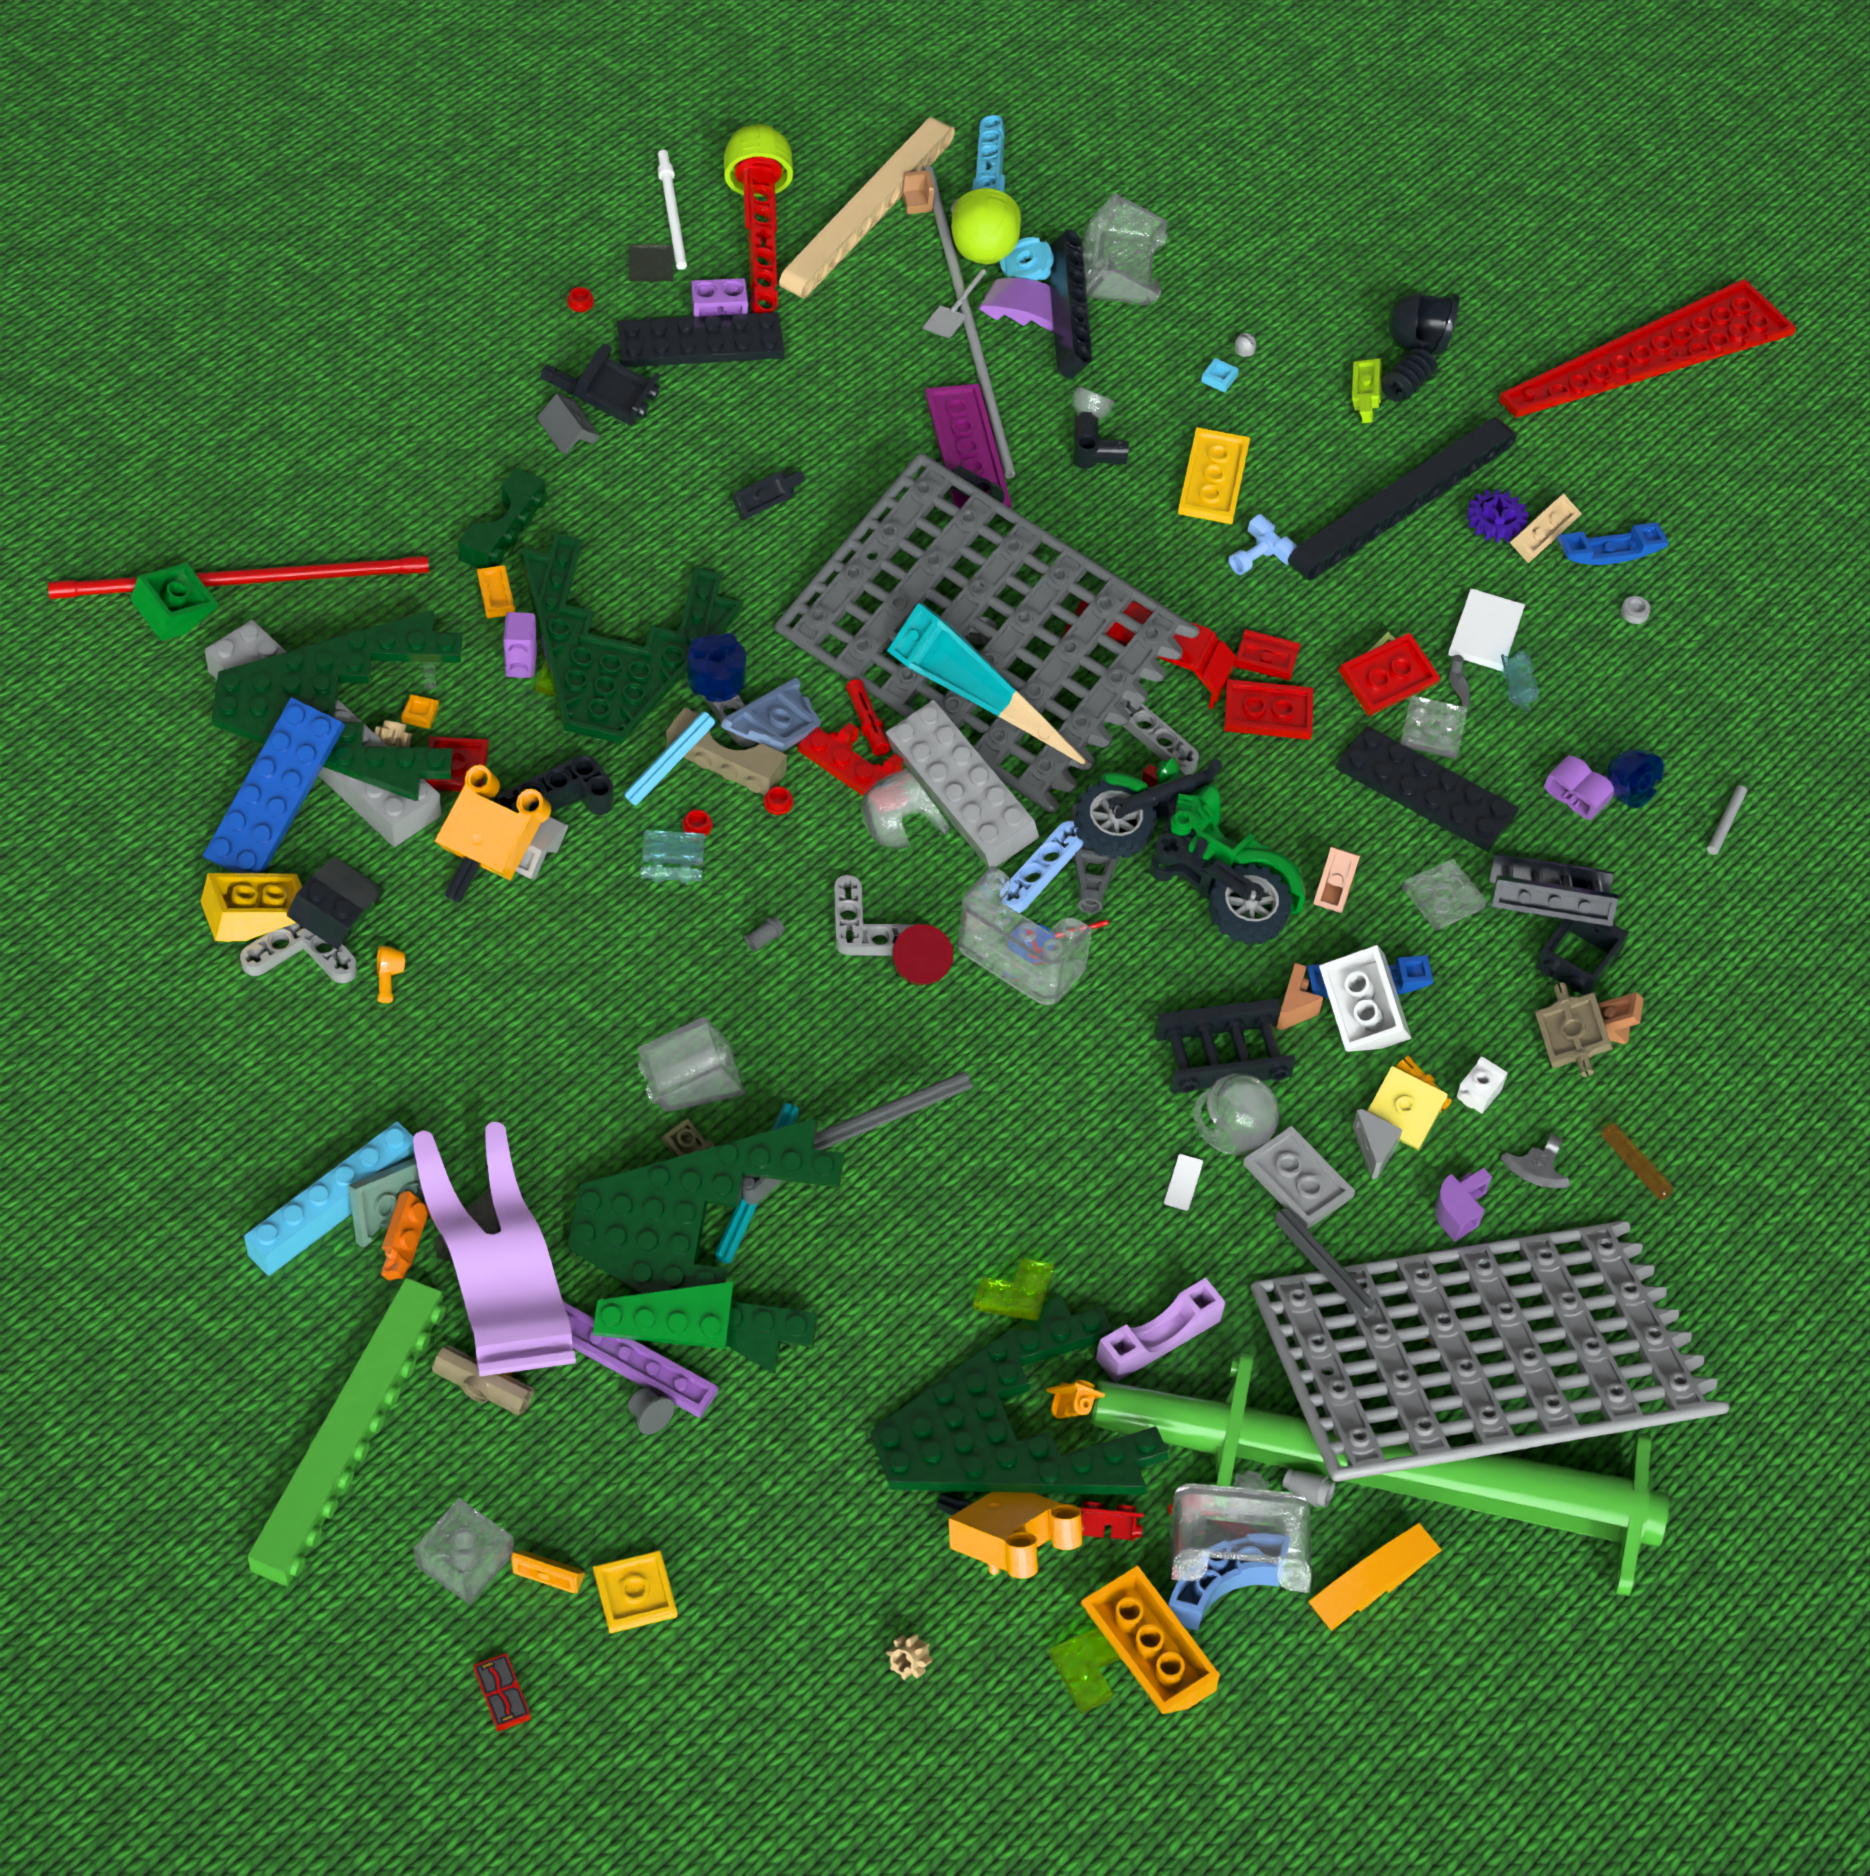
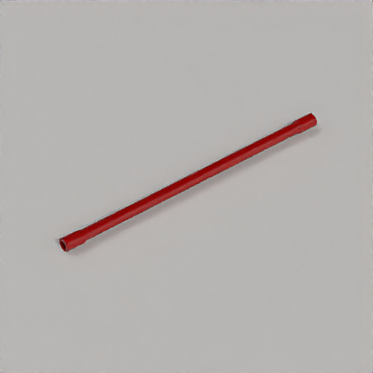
(405, 565)

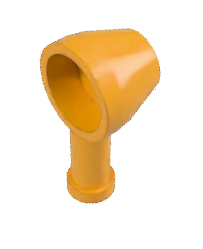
(389, 962)

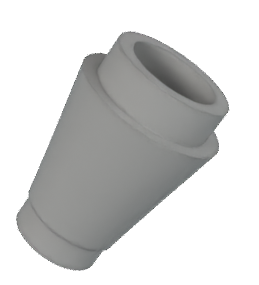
(1313, 1487)

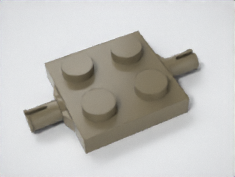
(1573, 1030)

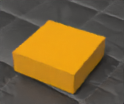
(420, 711)

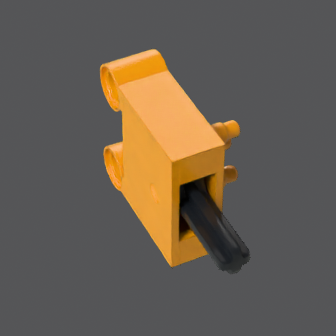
(487, 832)
(1009, 1528)

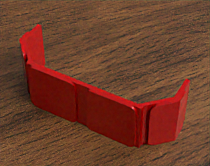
(1203, 654)

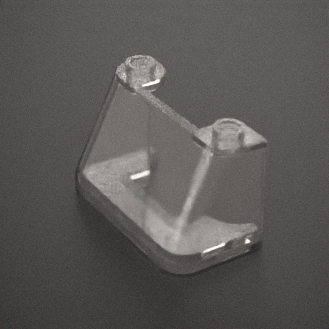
(1121, 251)
(1240, 1527)

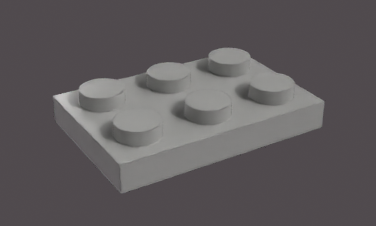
(1299, 1177)

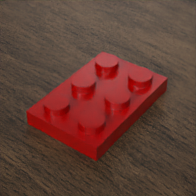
(1389, 674)
(1268, 709)

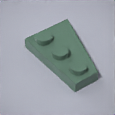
(376, 1197)

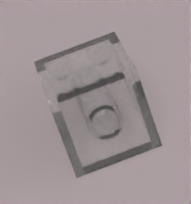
(690, 1067)

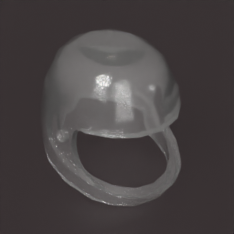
(892, 800)
(1242, 1113)

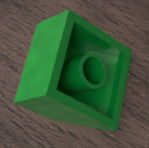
(172, 600)

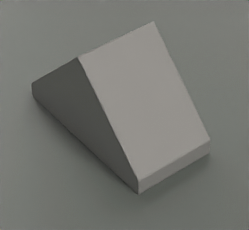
(1376, 1140)

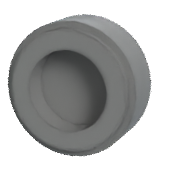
(1635, 609)

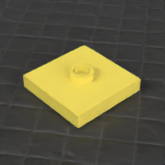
(1408, 1105)

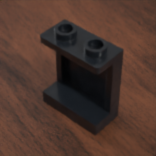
(616, 388)

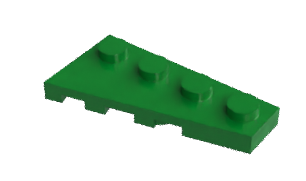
(672, 1316)

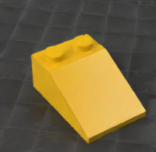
(248, 903)

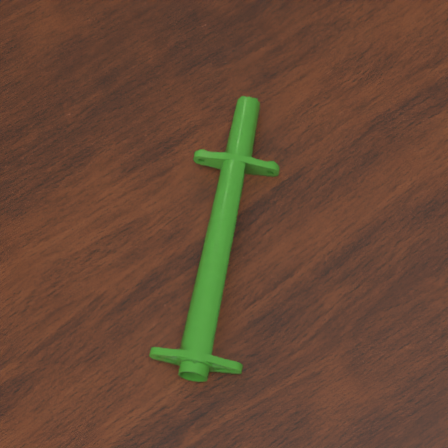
(1493, 1484)

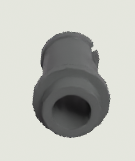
(765, 933)

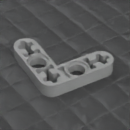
(861, 933)
(306, 941)

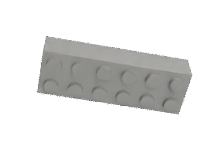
(962, 785)

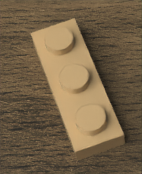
(1545, 528)

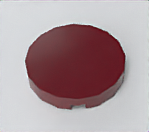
(922, 954)

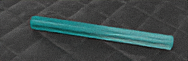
(744, 1213)

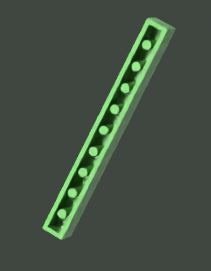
(346, 1433)

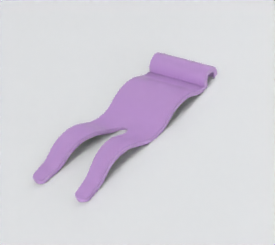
(504, 1275)

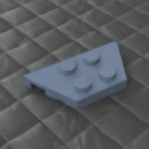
(776, 718)

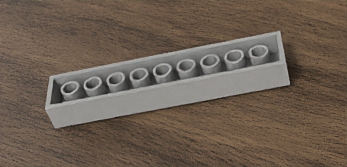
(386, 812)

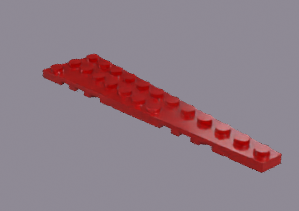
(1699, 332)

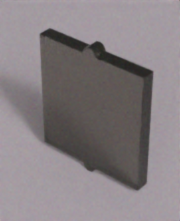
(651, 263)

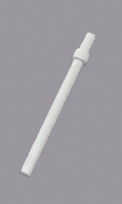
(666, 174)

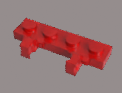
(836, 756)

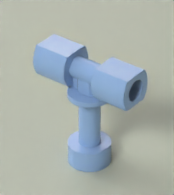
(1267, 544)

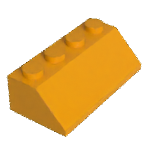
(1152, 1642)

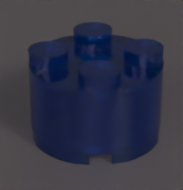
(716, 667)

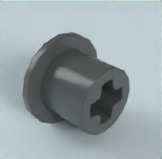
(650, 1410)

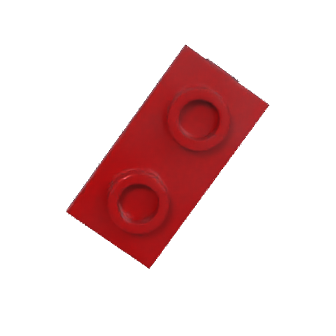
(1122, 1521)

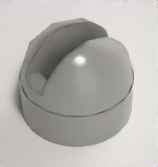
(1245, 345)

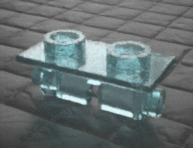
(1521, 688)

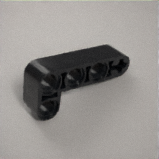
(565, 784)

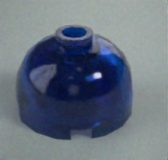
(1634, 776)

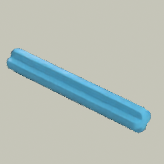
(669, 758)

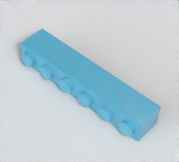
(324, 1202)

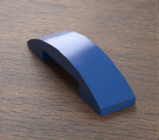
(1613, 549)
(1407, 974)

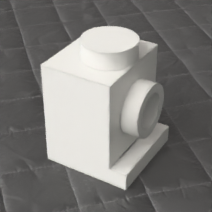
(1482, 1085)

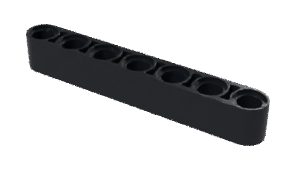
(1070, 305)

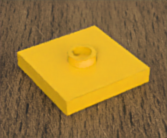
(635, 1591)

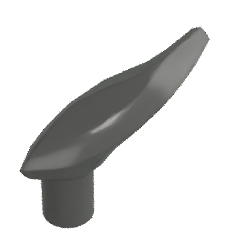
(1458, 679)

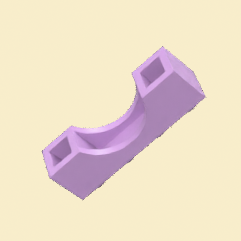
(1185, 1318)

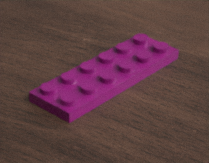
(965, 435)

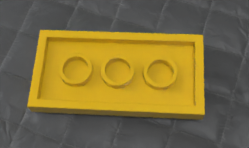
(1214, 475)

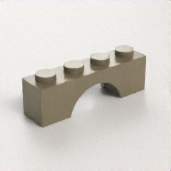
(755, 768)

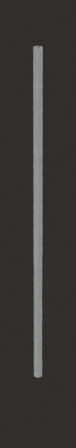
(971, 332)

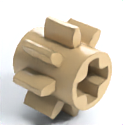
(393, 734)
(909, 1656)

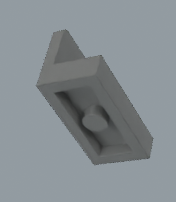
(566, 423)

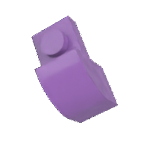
(1457, 1204)

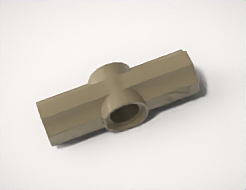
(496, 1388)

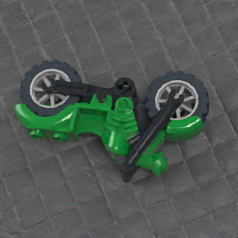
(1234, 876)

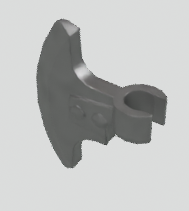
(1538, 1165)

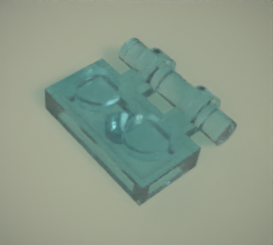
(673, 848)

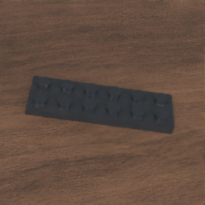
(700, 339)
(1427, 788)

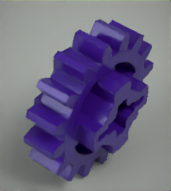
(1497, 515)

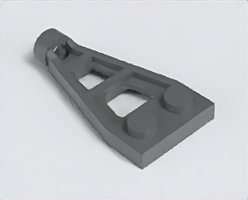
(1092, 886)

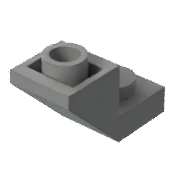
(547, 839)

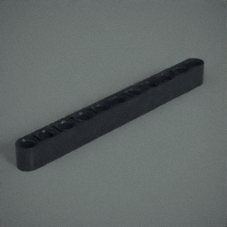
(1401, 499)

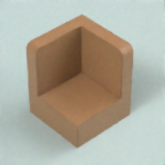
(918, 192)

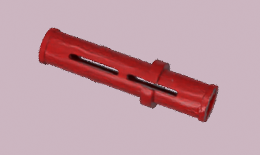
(871, 726)

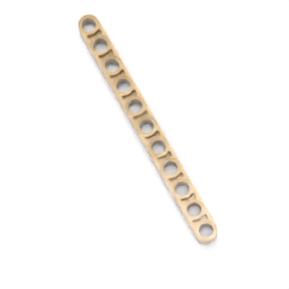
(865, 209)

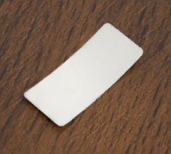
(1183, 1182)

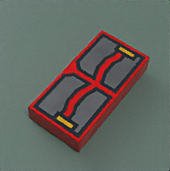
(501, 1692)

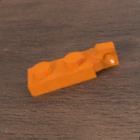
(403, 1235)

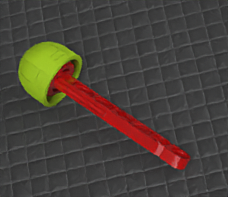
(759, 165)

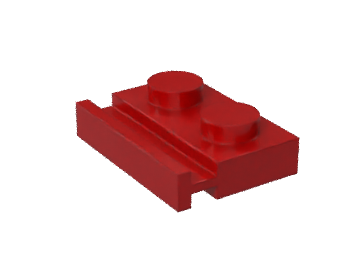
(1267, 655)

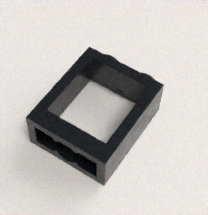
(1607, 938)

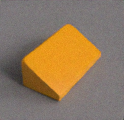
(547, 1571)

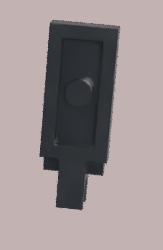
(765, 493)

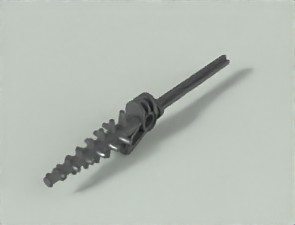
(757, 1188)

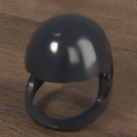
(1424, 321)

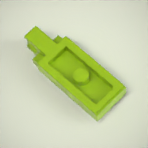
(1366, 387)

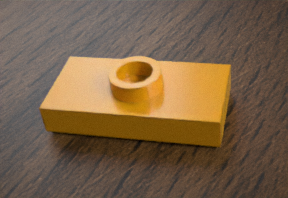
(495, 591)

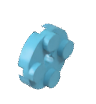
(1037, 268)

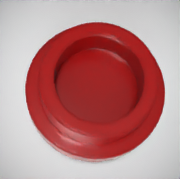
(580, 299)
(778, 801)
(697, 822)

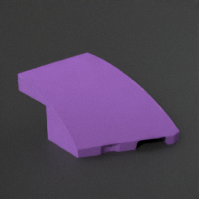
(1020, 300)

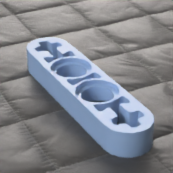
(1046, 869)

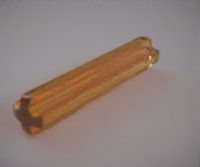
(1637, 1161)

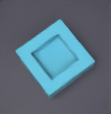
(1220, 375)

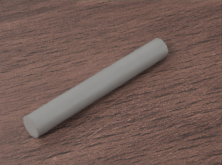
(1727, 820)

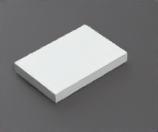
(1486, 629)

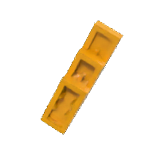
(1374, 1576)

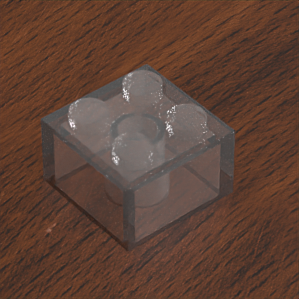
(464, 1551)

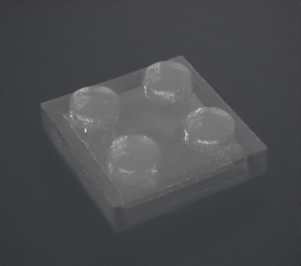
(1434, 727)
(1444, 894)

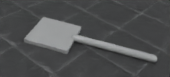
(946, 320)

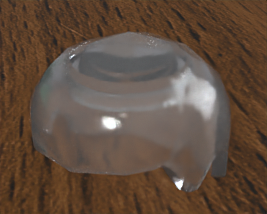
(1088, 401)

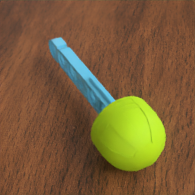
(987, 218)

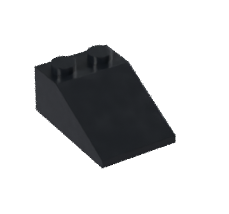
(334, 902)

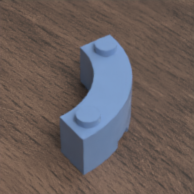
(1193, 1598)

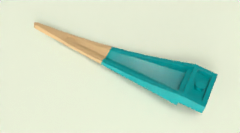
(946, 657)

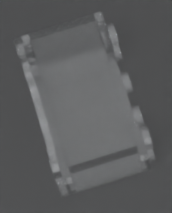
(1016, 948)

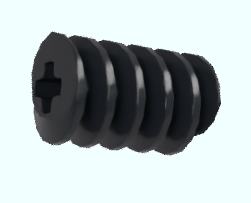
(1409, 374)

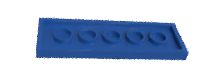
(274, 789)

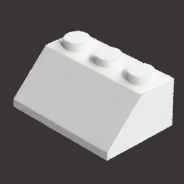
(1365, 1000)

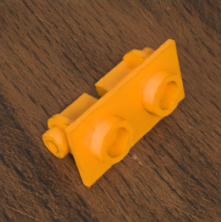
(1073, 1398)

